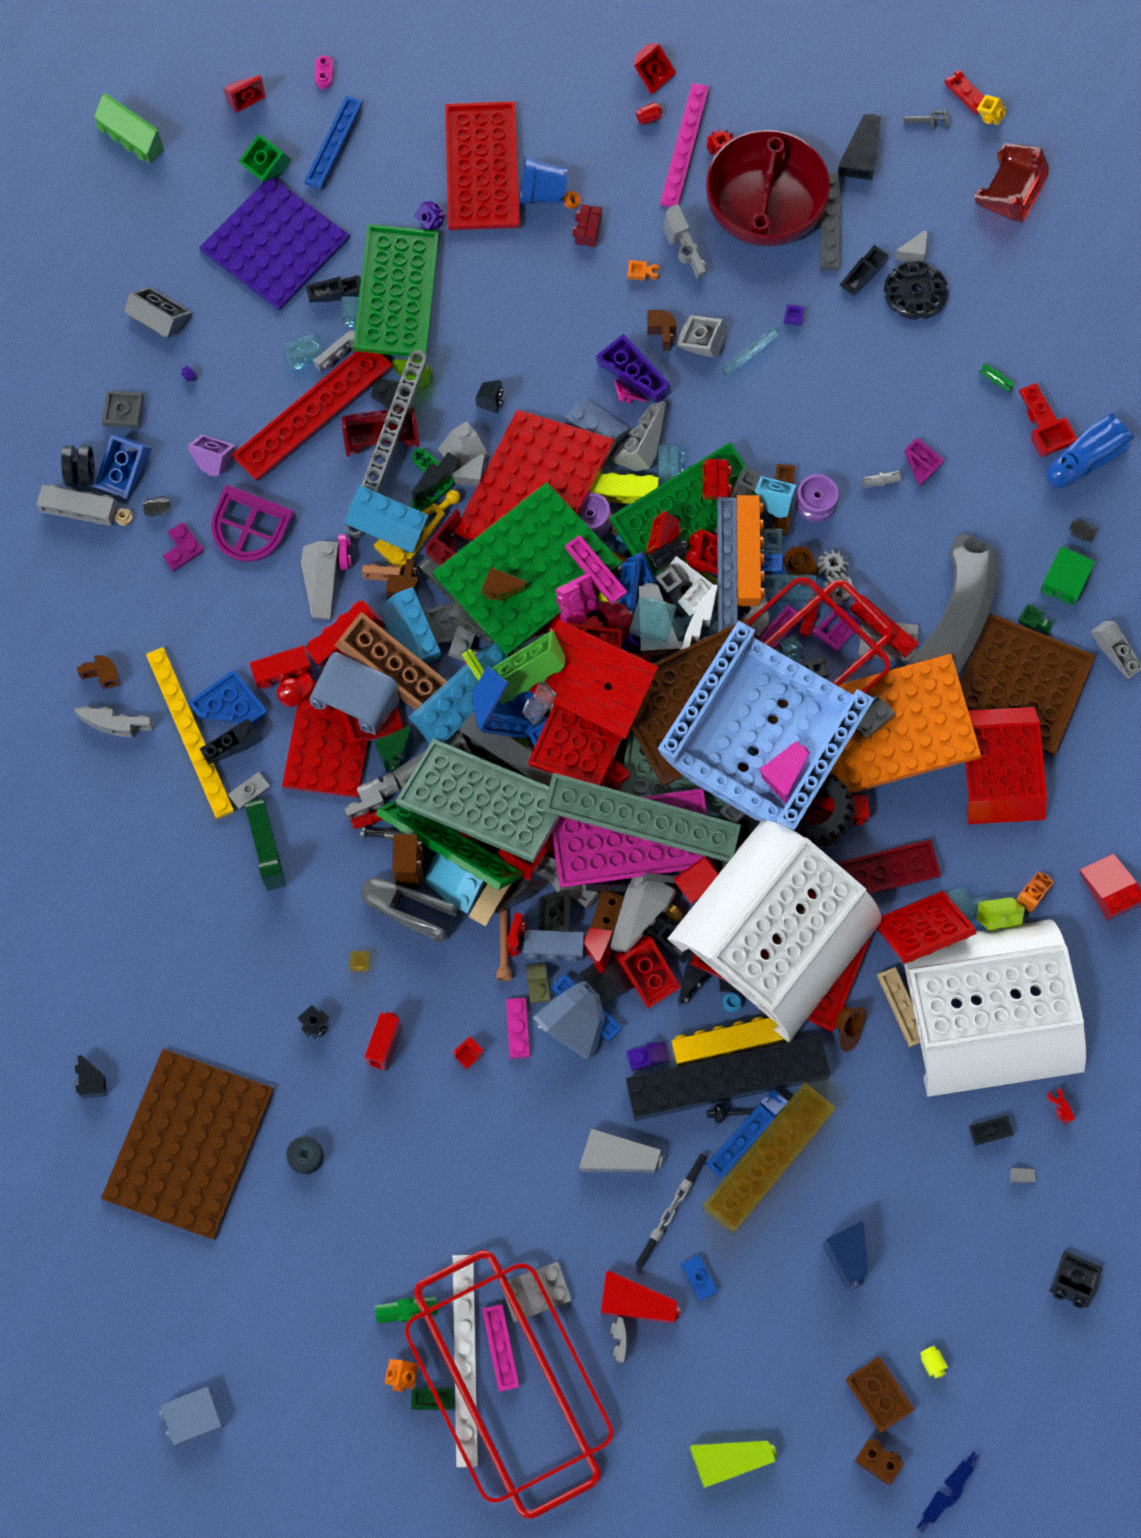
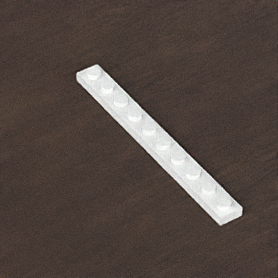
(465, 1361)

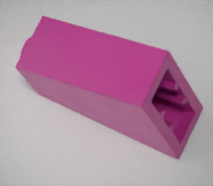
(786, 770)

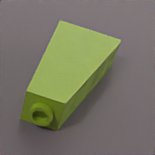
(727, 1460)

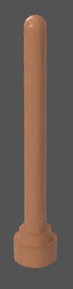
(504, 972)

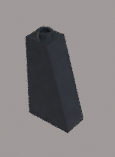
(861, 152)

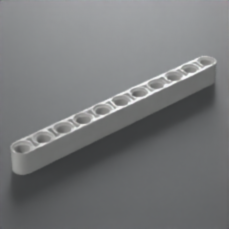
(393, 418)

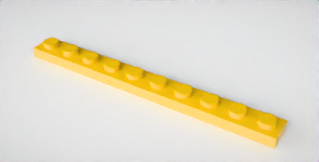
(189, 732)

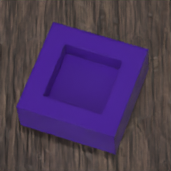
(793, 315)

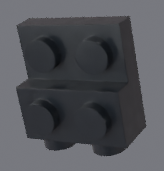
(1075, 1280)

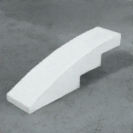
(700, 618)

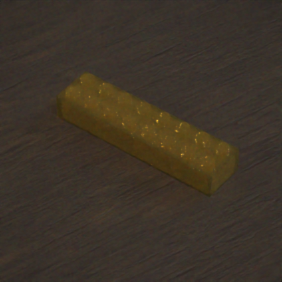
(768, 1158)

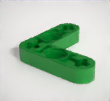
(423, 467)

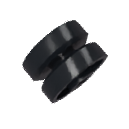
(78, 465)

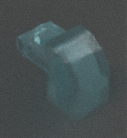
(772, 541)
(962, 900)

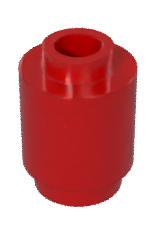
(649, 113)

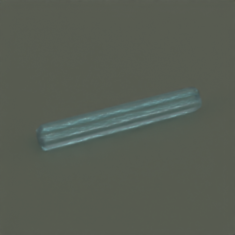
(750, 351)

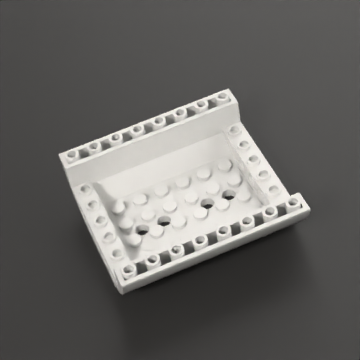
(758, 899)
(1003, 1036)

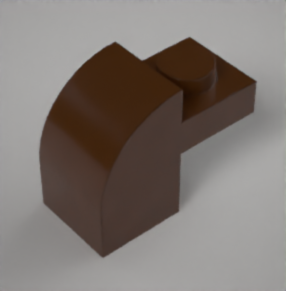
(662, 323)
(398, 583)
(103, 669)

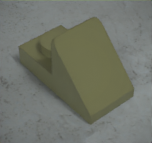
(537, 983)

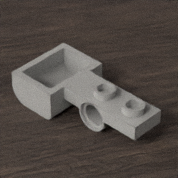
(676, 231)

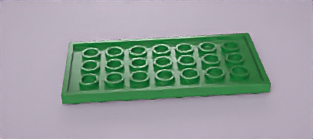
(395, 290)
(680, 498)

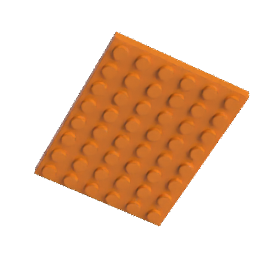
(926, 734)

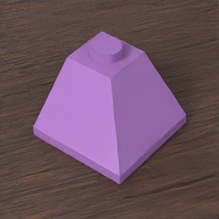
(211, 454)

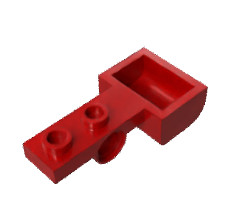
(1051, 433)

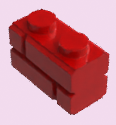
(716, 479)

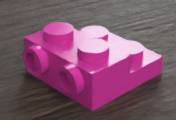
(576, 599)

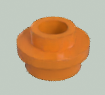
(575, 199)

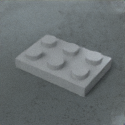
(911, 629)
(529, 1295)

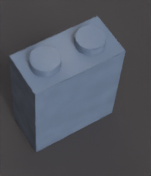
(191, 1416)

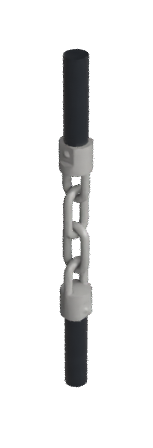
(658, 1233)

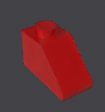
(598, 947)

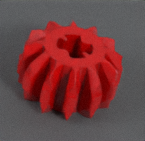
(717, 141)

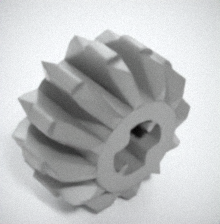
(826, 561)
(839, 593)

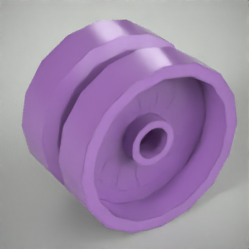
(817, 498)
(596, 515)

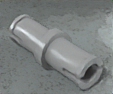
(881, 479)

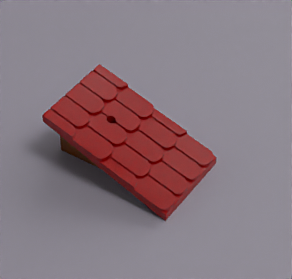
(588, 671)

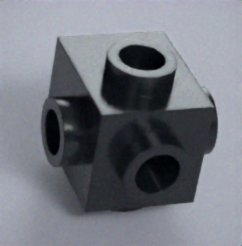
(310, 1017)

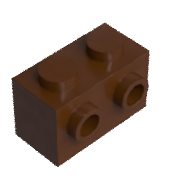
(607, 911)
(878, 1461)

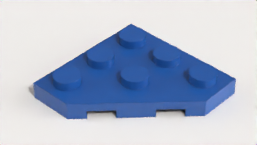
(228, 701)

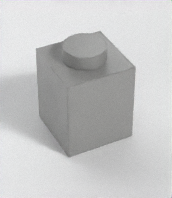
(668, 578)

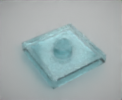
(653, 619)

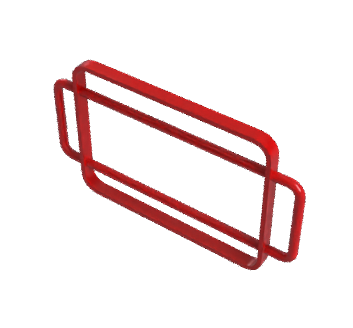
(875, 648)
(587, 1452)

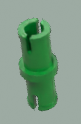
(996, 377)

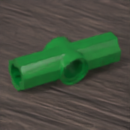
(401, 1310)

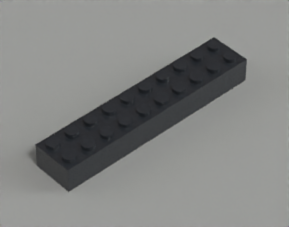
(727, 1078)

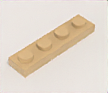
(900, 1004)

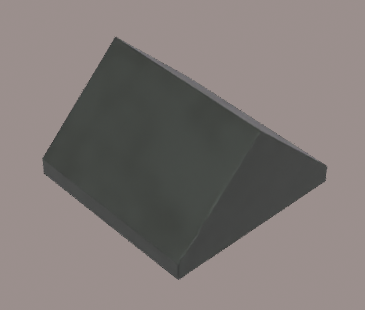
(555, 912)

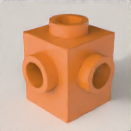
(401, 1375)

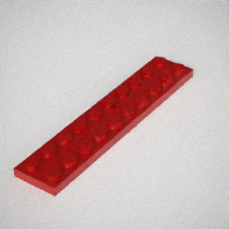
(310, 412)

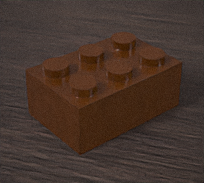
(407, 860)

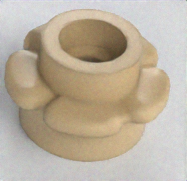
(126, 520)

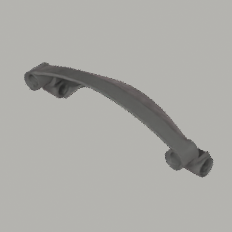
(969, 603)

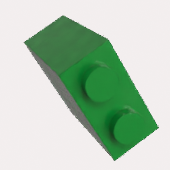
(1067, 576)

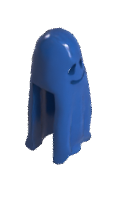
(1091, 450)

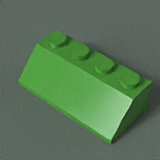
(128, 129)
(530, 666)

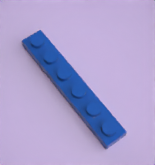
(333, 142)

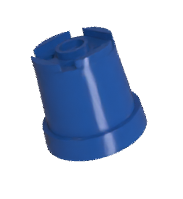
(542, 183)

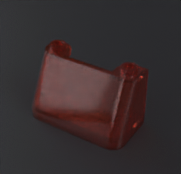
(1016, 183)

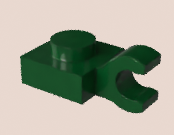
(1032, 618)

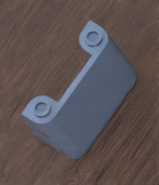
(356, 691)

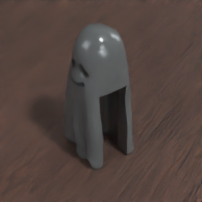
(385, 896)

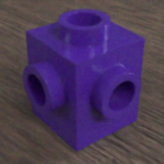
(430, 215)

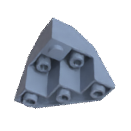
(574, 1019)

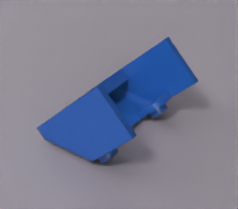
(496, 717)

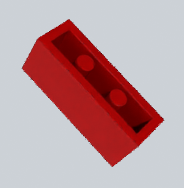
(280, 667)

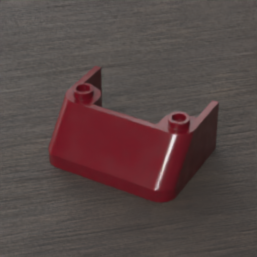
(365, 428)
(442, 544)

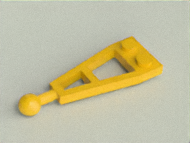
(398, 556)

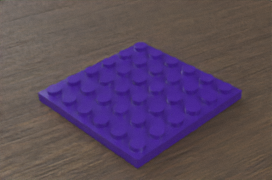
(274, 243)

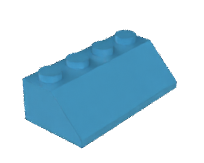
(386, 519)
(409, 625)

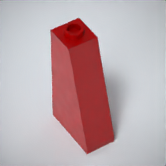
(635, 1301)

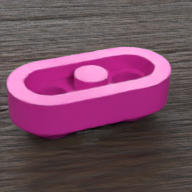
(323, 70)
(344, 545)

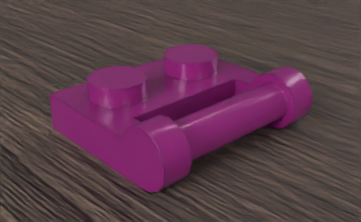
(838, 634)

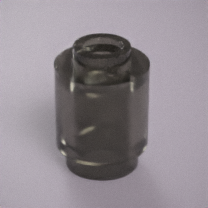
(156, 506)
(1082, 530)

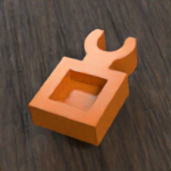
(639, 270)

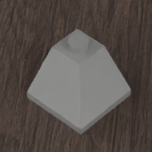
(464, 444)

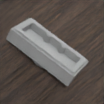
(249, 790)

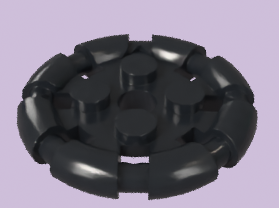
(916, 299)

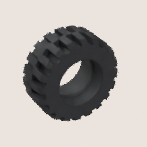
(840, 818)

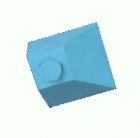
(775, 495)

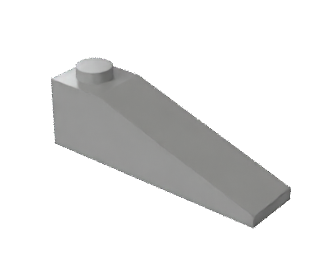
(639, 909)

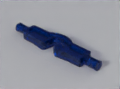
(940, 1500)

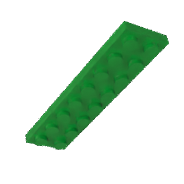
(452, 846)

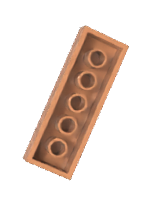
(380, 651)

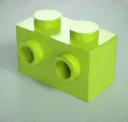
(1000, 913)

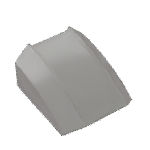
(702, 335)

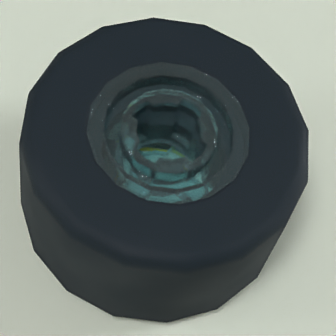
(308, 1161)

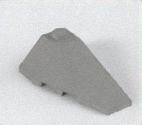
(642, 444)
(320, 571)

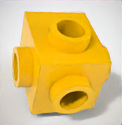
(992, 110)

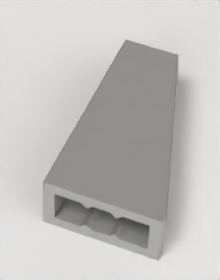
(654, 647)
(616, 1154)

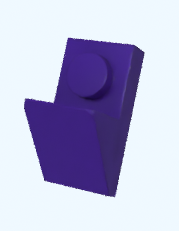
(647, 1056)

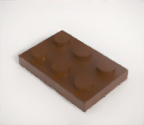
(879, 1394)

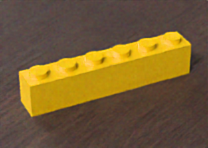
(725, 1041)

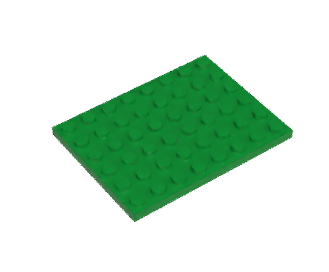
(528, 546)

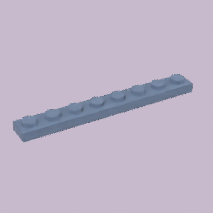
(727, 562)

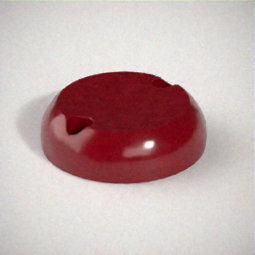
(767, 187)

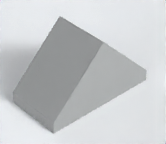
(913, 250)
(470, 473)

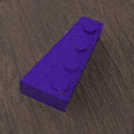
(633, 368)

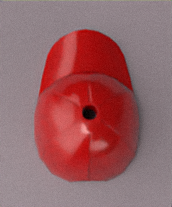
(295, 689)

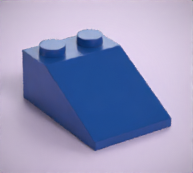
(122, 465)

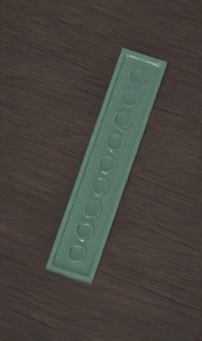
(641, 818)

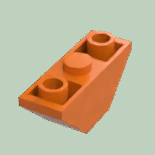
(1035, 891)

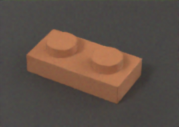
(376, 572)

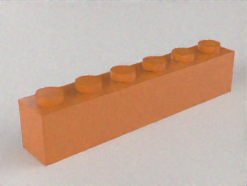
(748, 550)

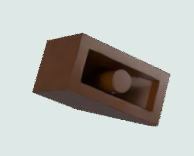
(501, 585)

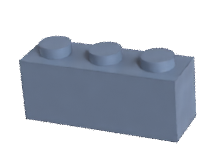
(553, 945)

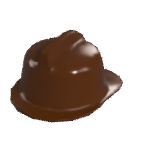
(800, 562)
(850, 1026)

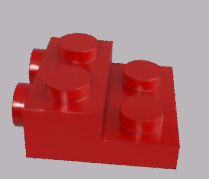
(703, 552)

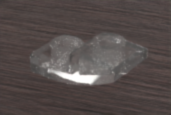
(539, 703)

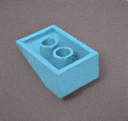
(454, 883)

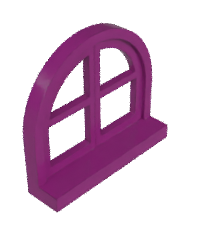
(257, 504)

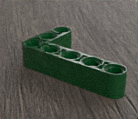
(269, 861)

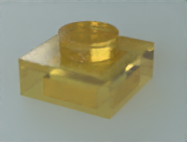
(359, 961)

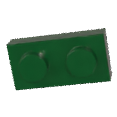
(424, 1400)

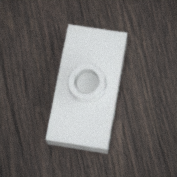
(693, 597)

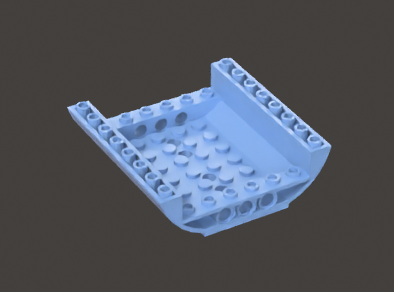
(731, 716)

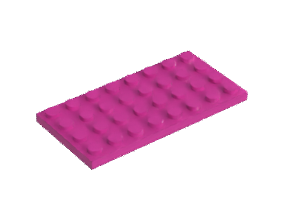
(600, 855)

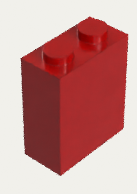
(383, 1041)

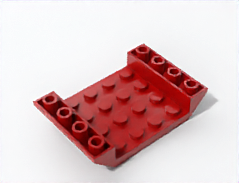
(1010, 774)

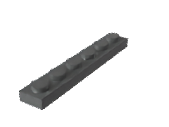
(830, 227)

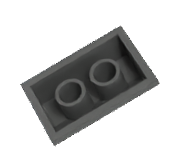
(157, 311)

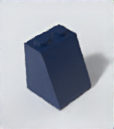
(848, 1255)

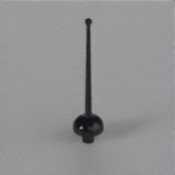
(720, 1114)

